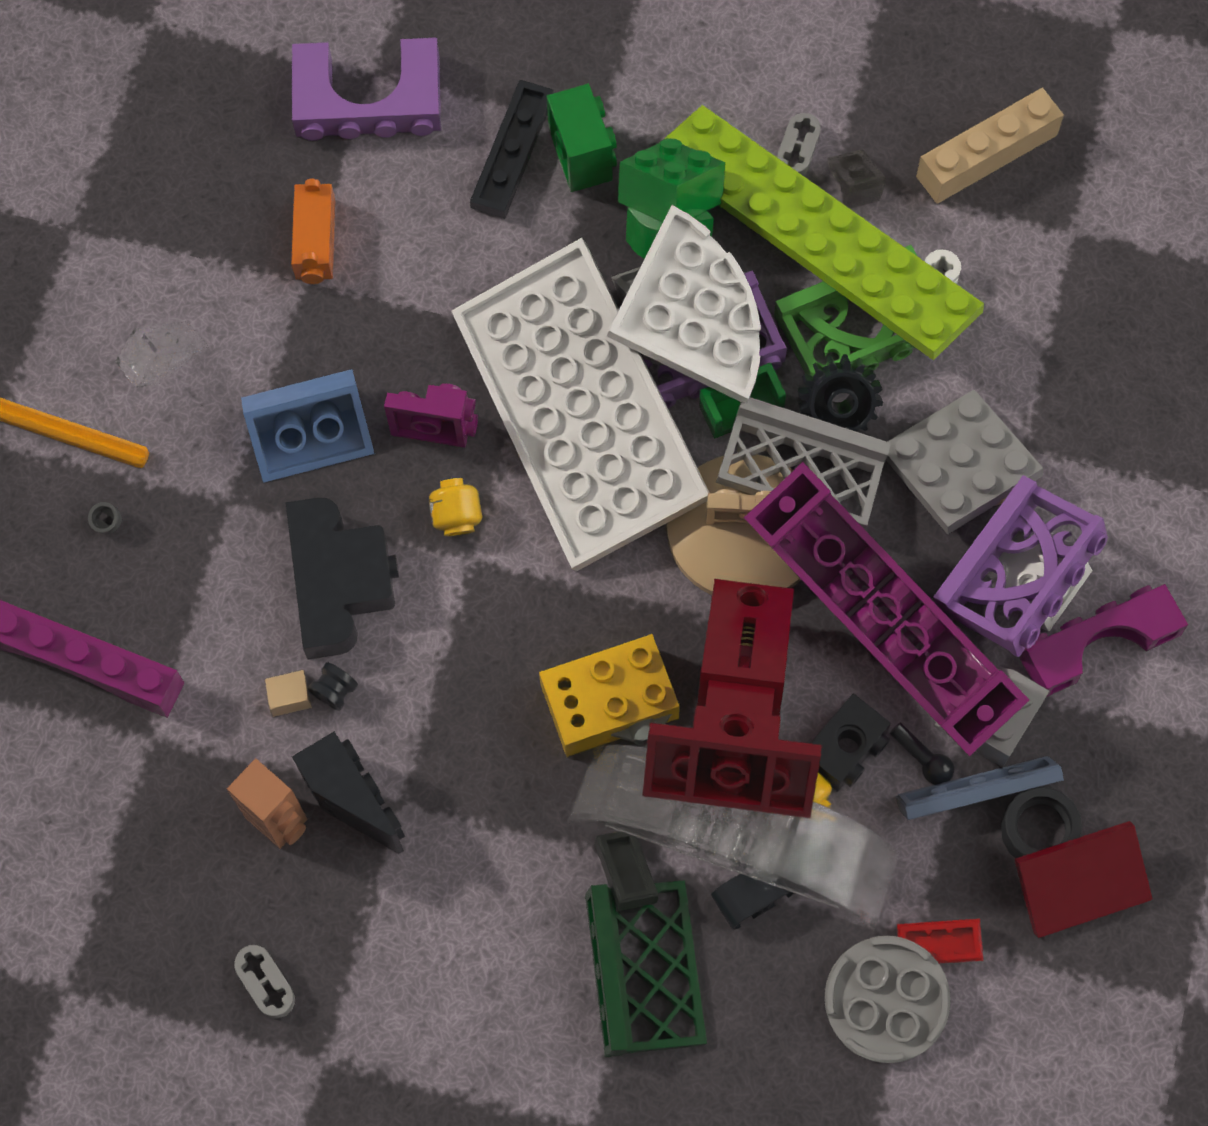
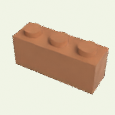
(268, 804)

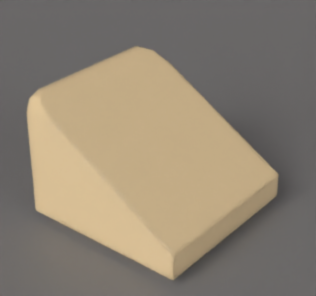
(287, 693)

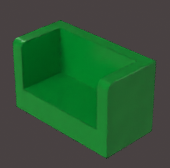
(721, 409)

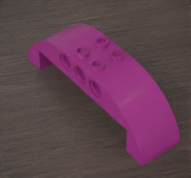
(885, 609)

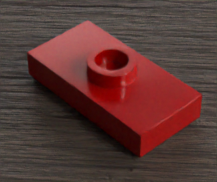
(947, 940)

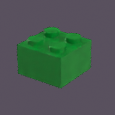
(581, 137)
(671, 176)

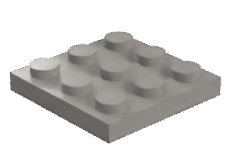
(961, 461)

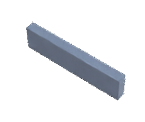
(979, 787)

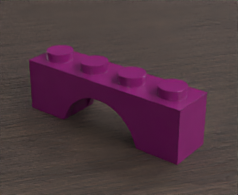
(1145, 619)

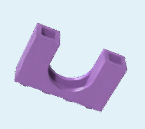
(409, 108)

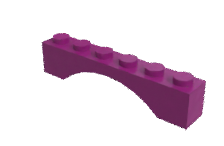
(91, 659)

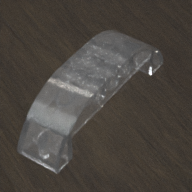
(814, 857)

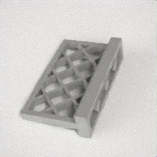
(810, 439)

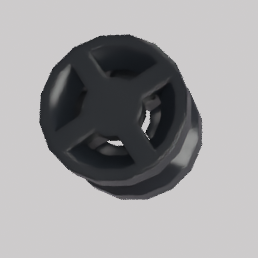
(332, 686)

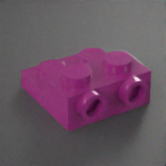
(441, 417)

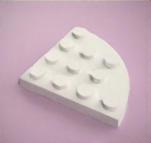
(693, 309)

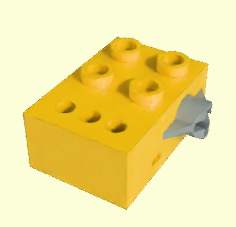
(610, 696)

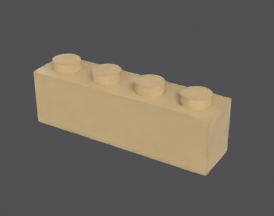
(989, 145)

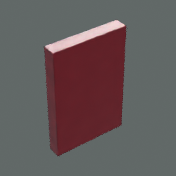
(1083, 879)

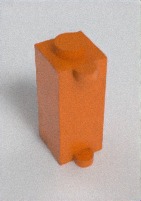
(313, 231)

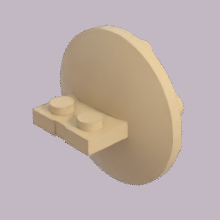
(717, 539)

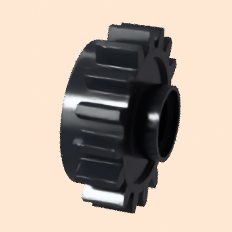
(836, 379)

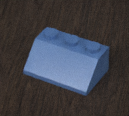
(307, 425)

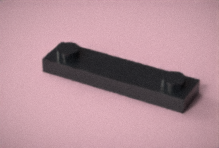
(511, 149)

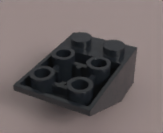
(335, 781)

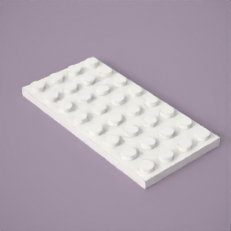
(580, 406)

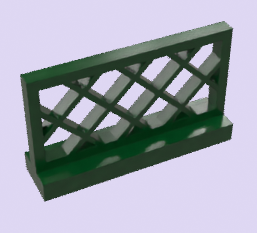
(610, 978)

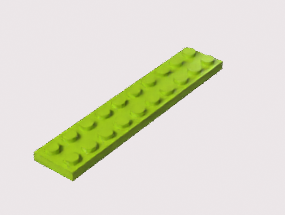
(832, 239)

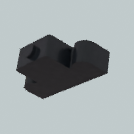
(336, 575)

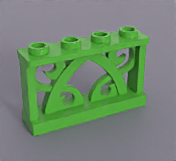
(809, 307)

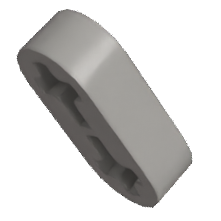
(806, 148)
(256, 987)

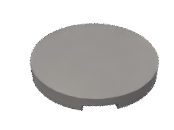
(887, 999)

